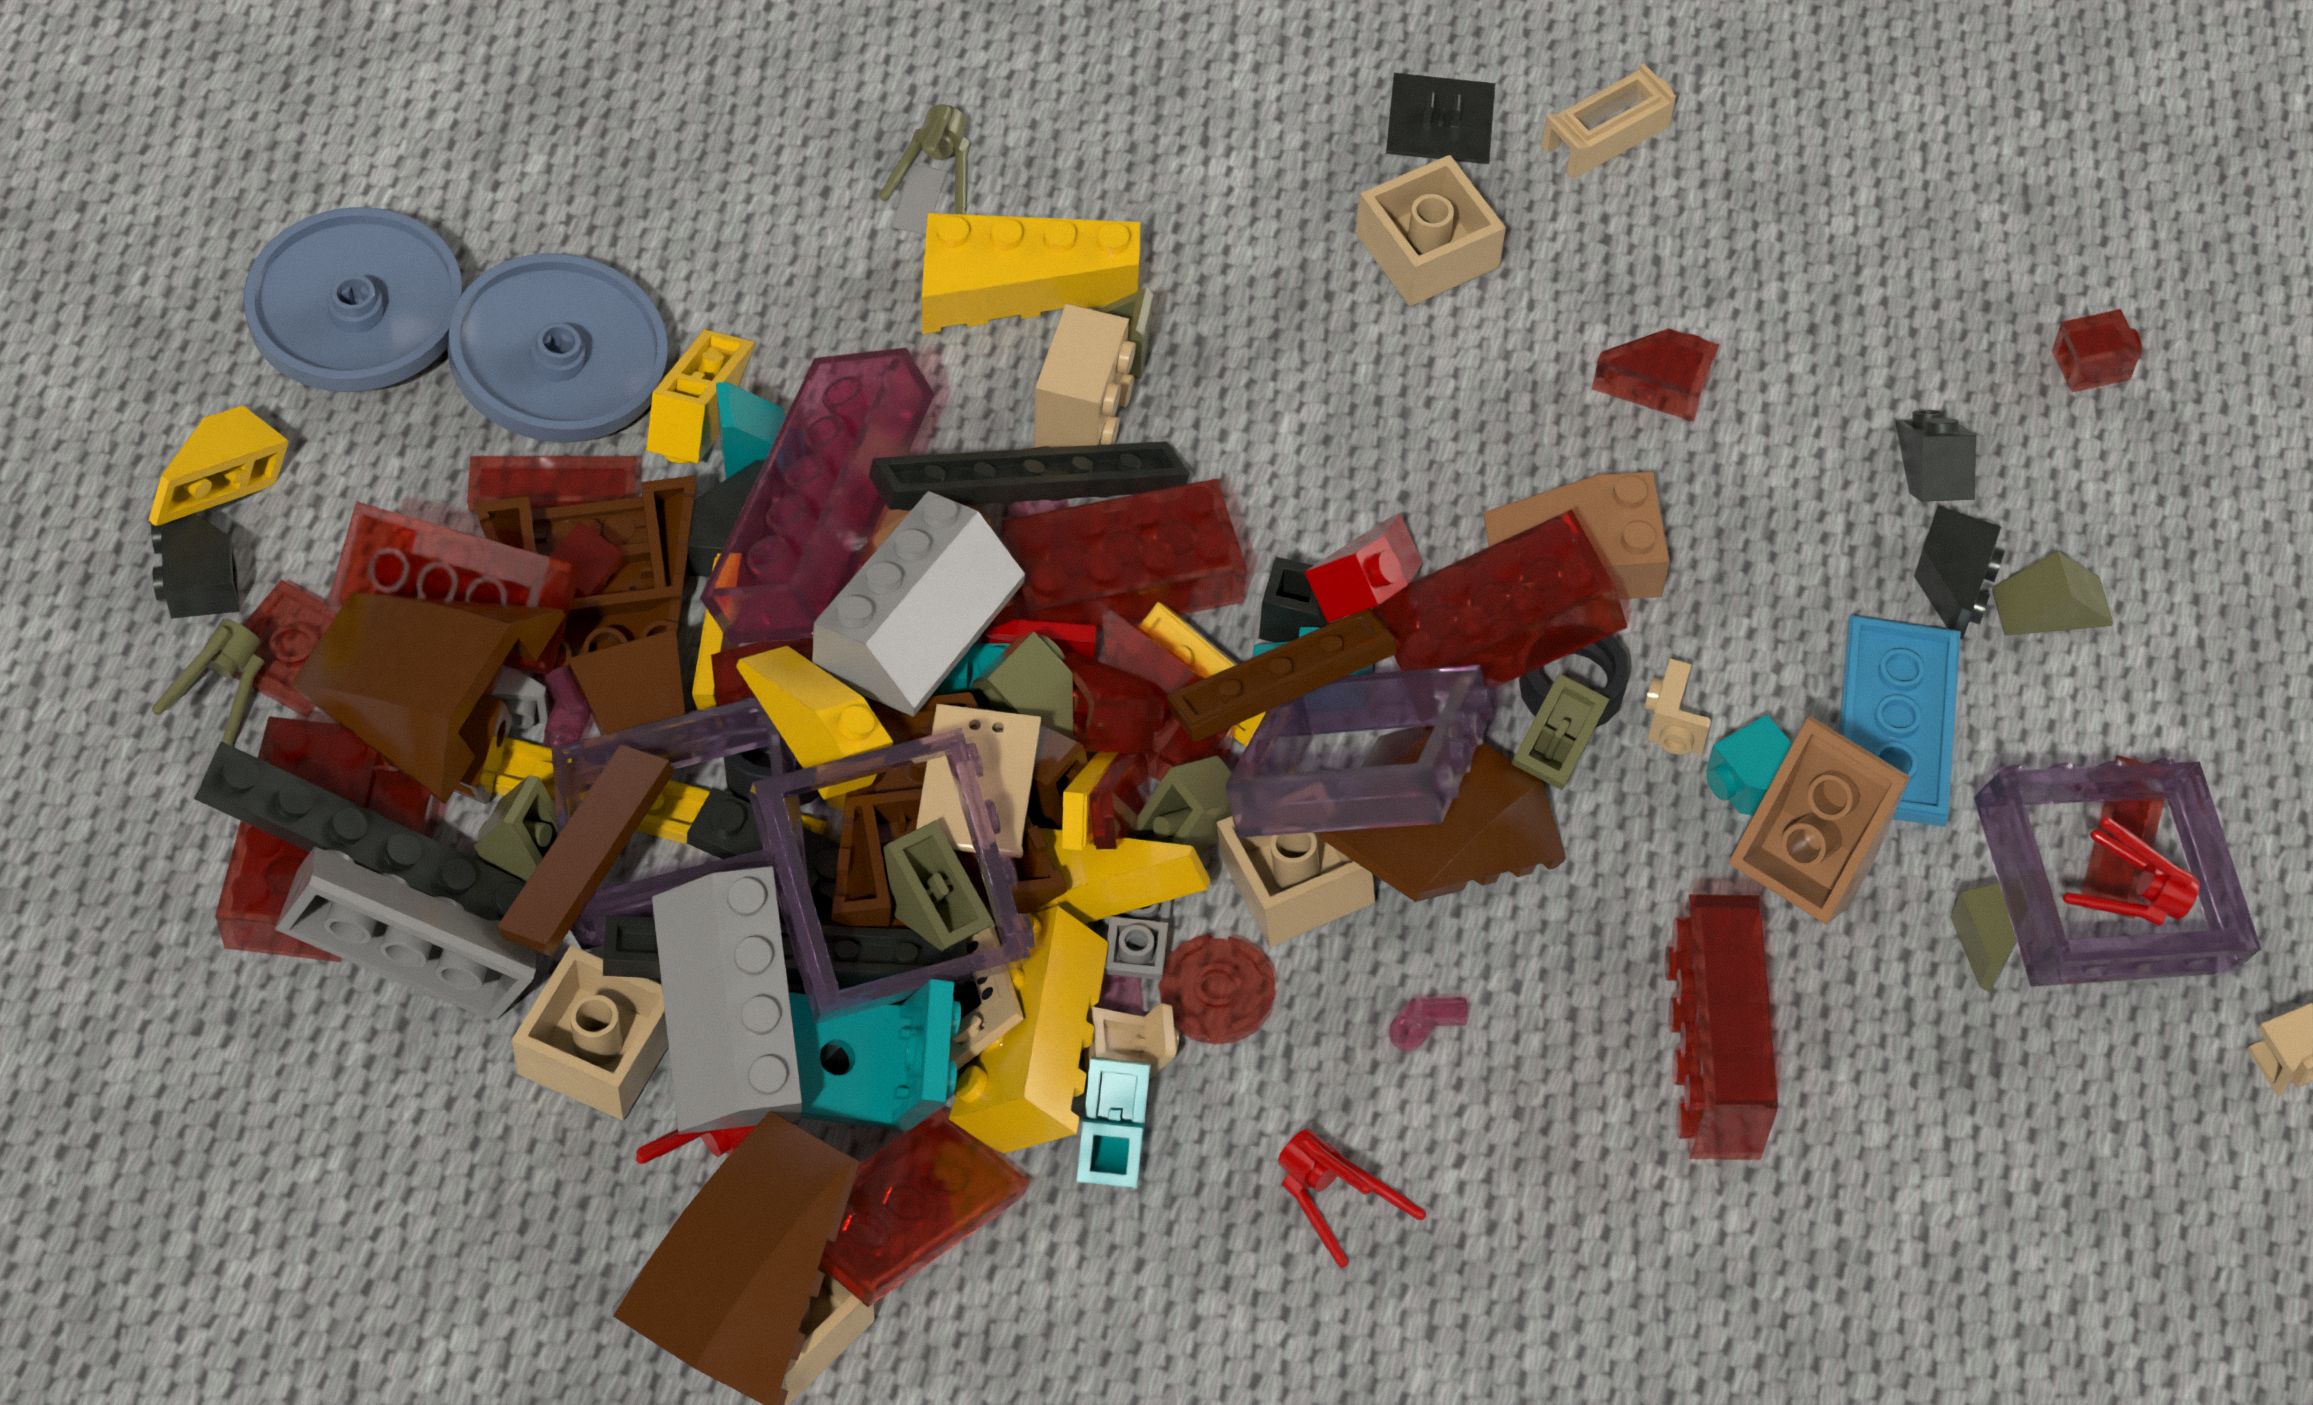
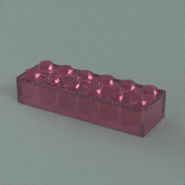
(814, 496)

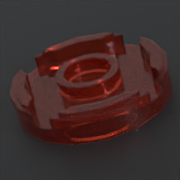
(1217, 1008)

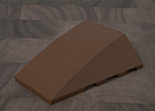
(645, 589)
(414, 670)
(891, 810)
(1490, 828)
(745, 1259)

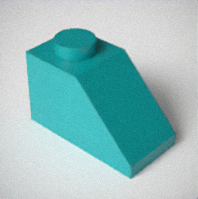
(746, 426)
(1746, 764)

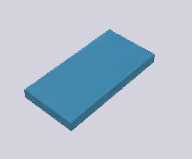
(1903, 706)

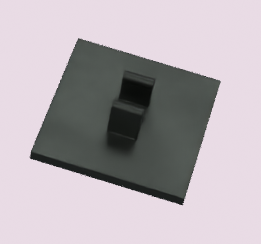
(1441, 118)

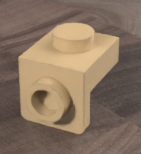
(1670, 727)
(1133, 1036)

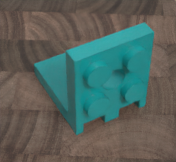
(895, 1059)

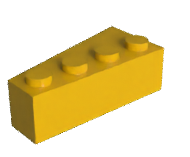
(1023, 266)
(1026, 1080)

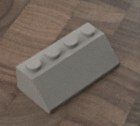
(916, 605)
(405, 934)
(726, 1001)

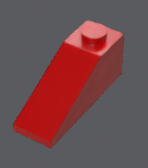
(1365, 570)

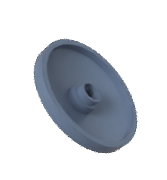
(352, 299)
(557, 347)

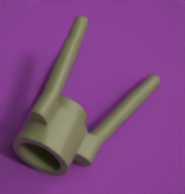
(939, 139)
(226, 652)

